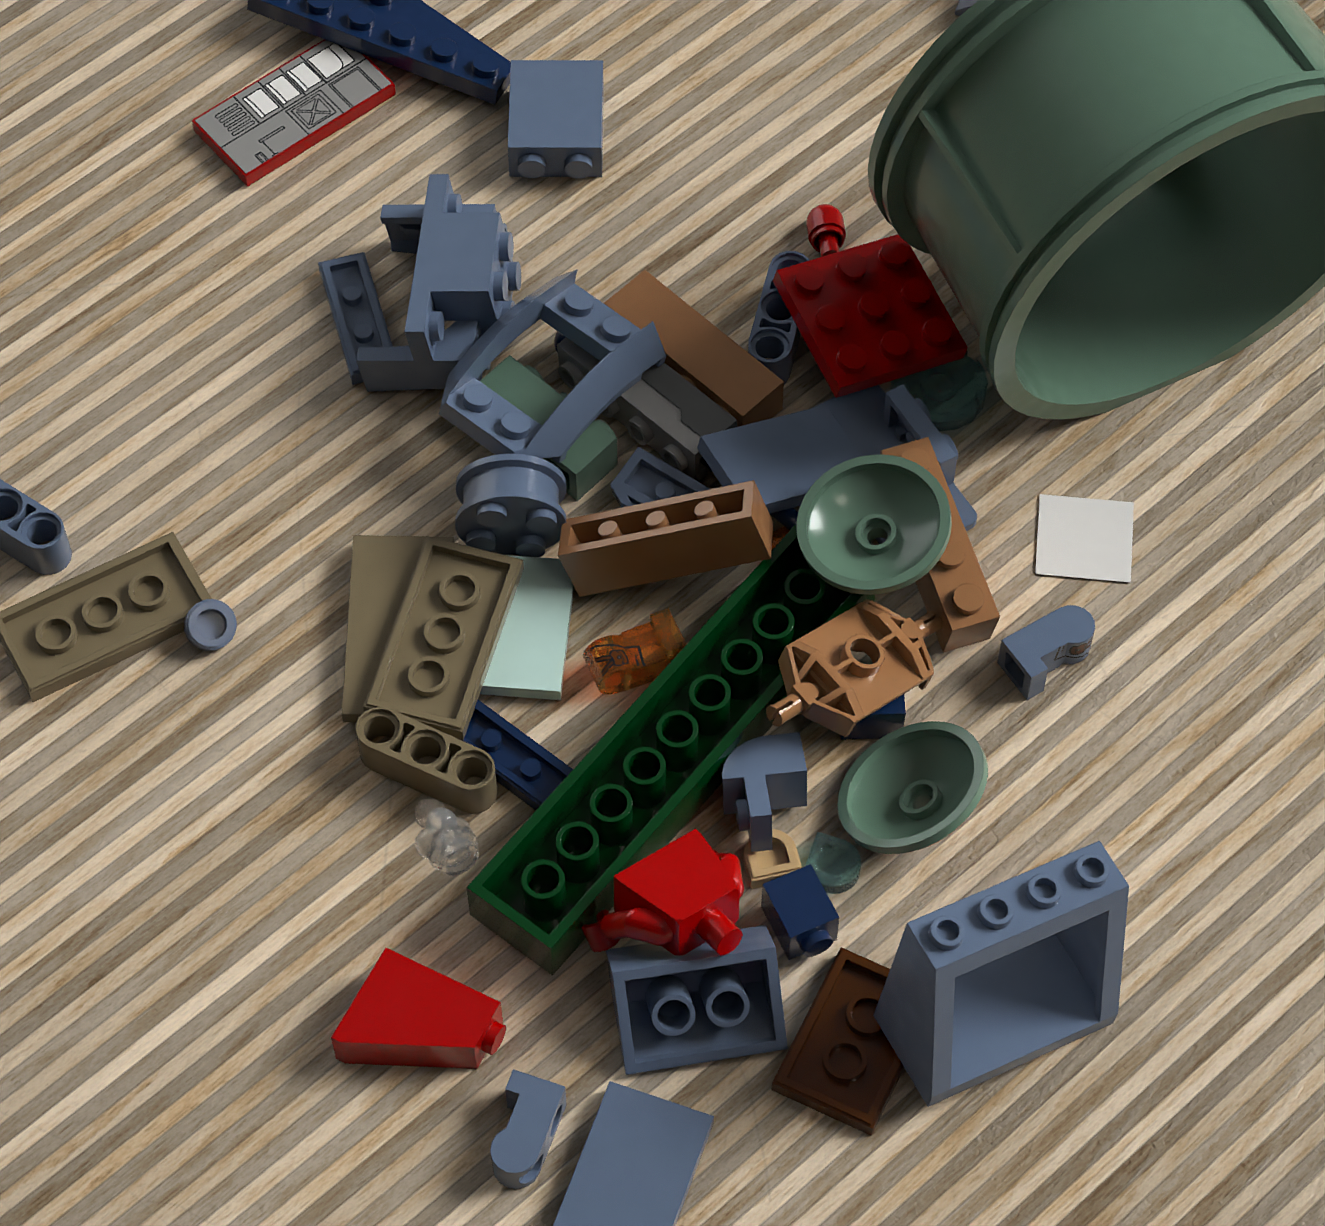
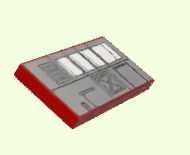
(292, 109)

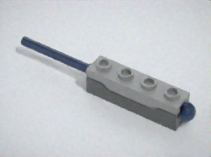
(661, 413)

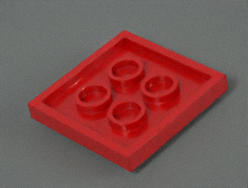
(869, 315)

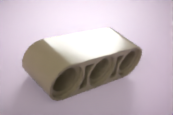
(415, 740)

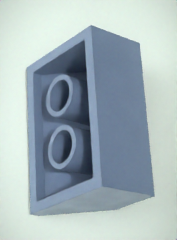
(696, 1003)

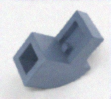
(764, 777)

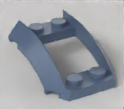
(583, 319)

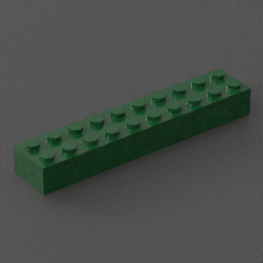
(653, 763)

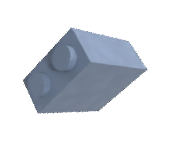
(556, 118)

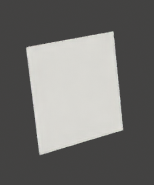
(1084, 538)

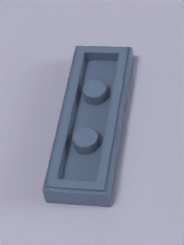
(354, 307)

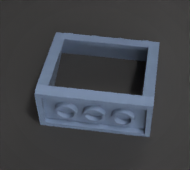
(1007, 973)

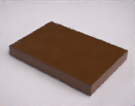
(840, 1052)

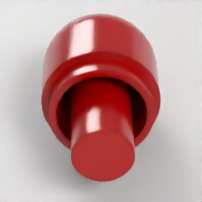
(826, 229)

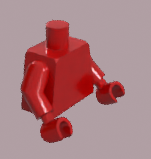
(675, 900)

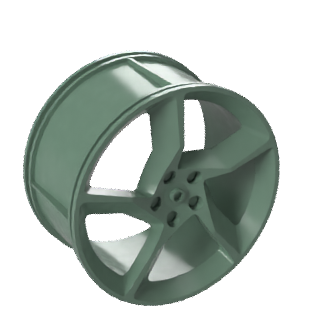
(1112, 186)

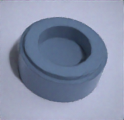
(210, 625)

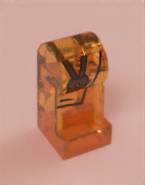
(635, 654)

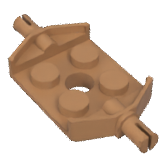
(837, 689)

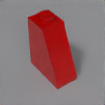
(417, 1019)

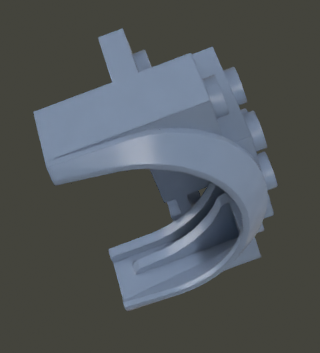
(459, 276)

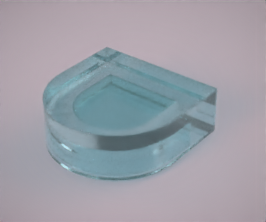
(835, 863)

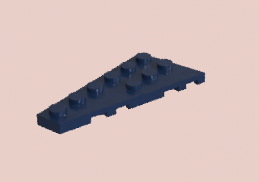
(401, 35)

